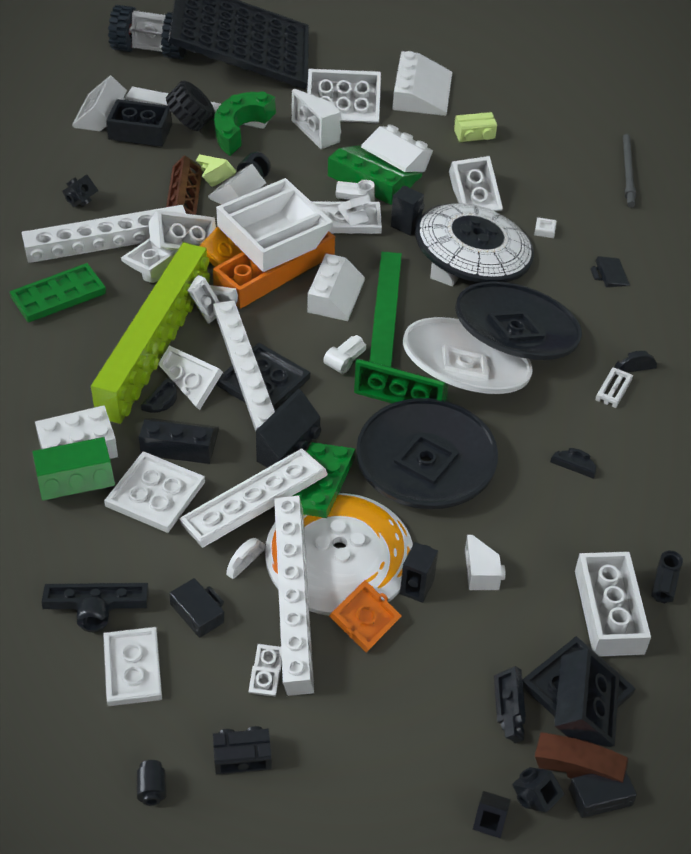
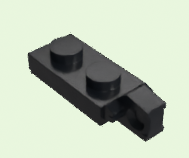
(510, 703)

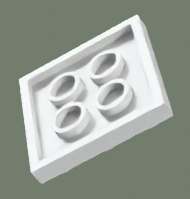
(155, 491)

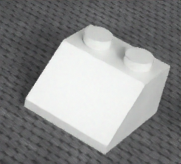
(238, 185)

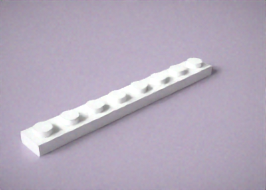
(244, 362)

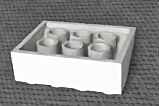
(421, 85)
(350, 91)

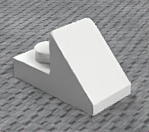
(354, 210)

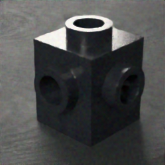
(79, 191)
(537, 789)

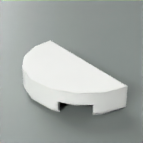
(225, 293)
(244, 556)

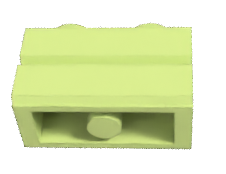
(475, 127)

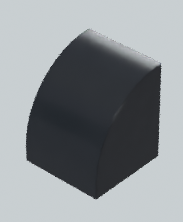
(491, 814)

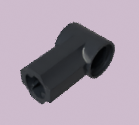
(667, 577)

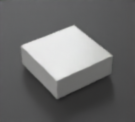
(545, 227)

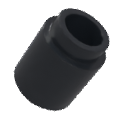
(151, 782)

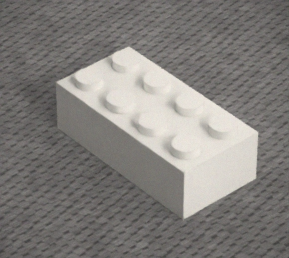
(612, 604)

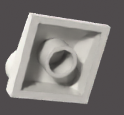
(149, 260)

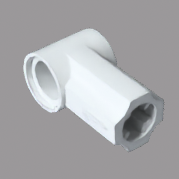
(349, 190)
(343, 356)

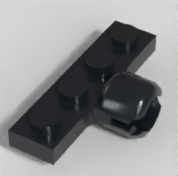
(94, 600)

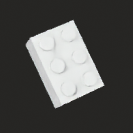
(77, 427)

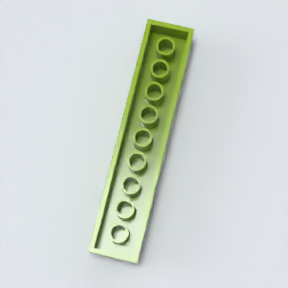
(149, 334)

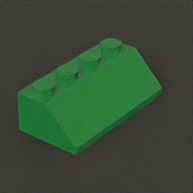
(395, 384)

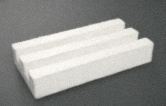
(609, 398)

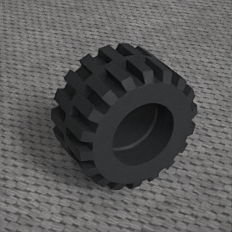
(190, 105)

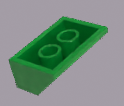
(73, 468)

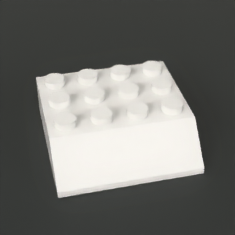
(273, 224)

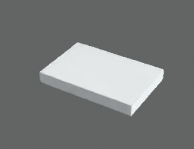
(132, 666)

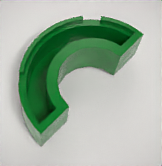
(240, 110)

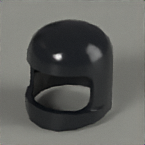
(259, 161)

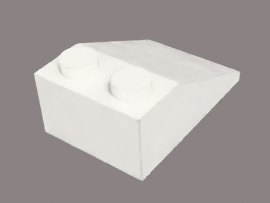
(316, 118)
(475, 183)

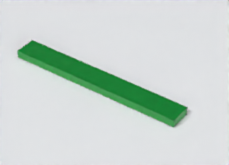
(385, 309)

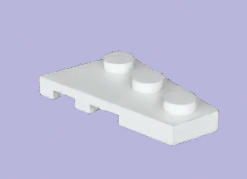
(190, 374)

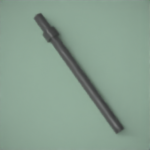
(630, 190)

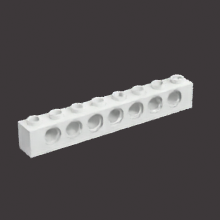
(90, 235)
(293, 597)

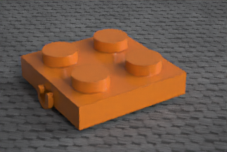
(365, 615)

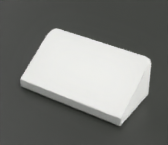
(203, 297)

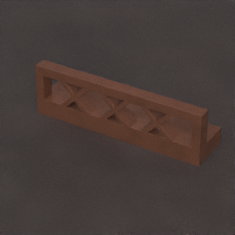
(180, 184)

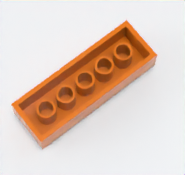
(253, 283)

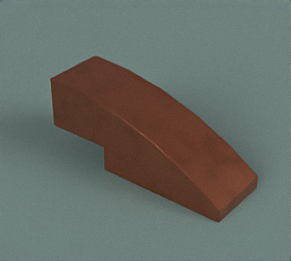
(579, 757)

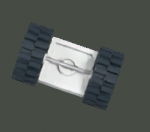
(141, 30)

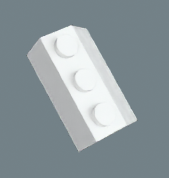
(98, 105)
(398, 149)
(171, 229)
(335, 288)

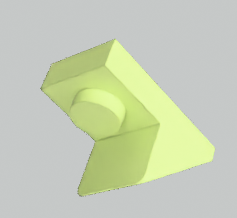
(215, 169)

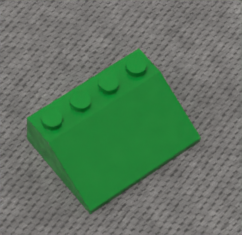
(357, 164)

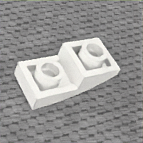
(266, 670)

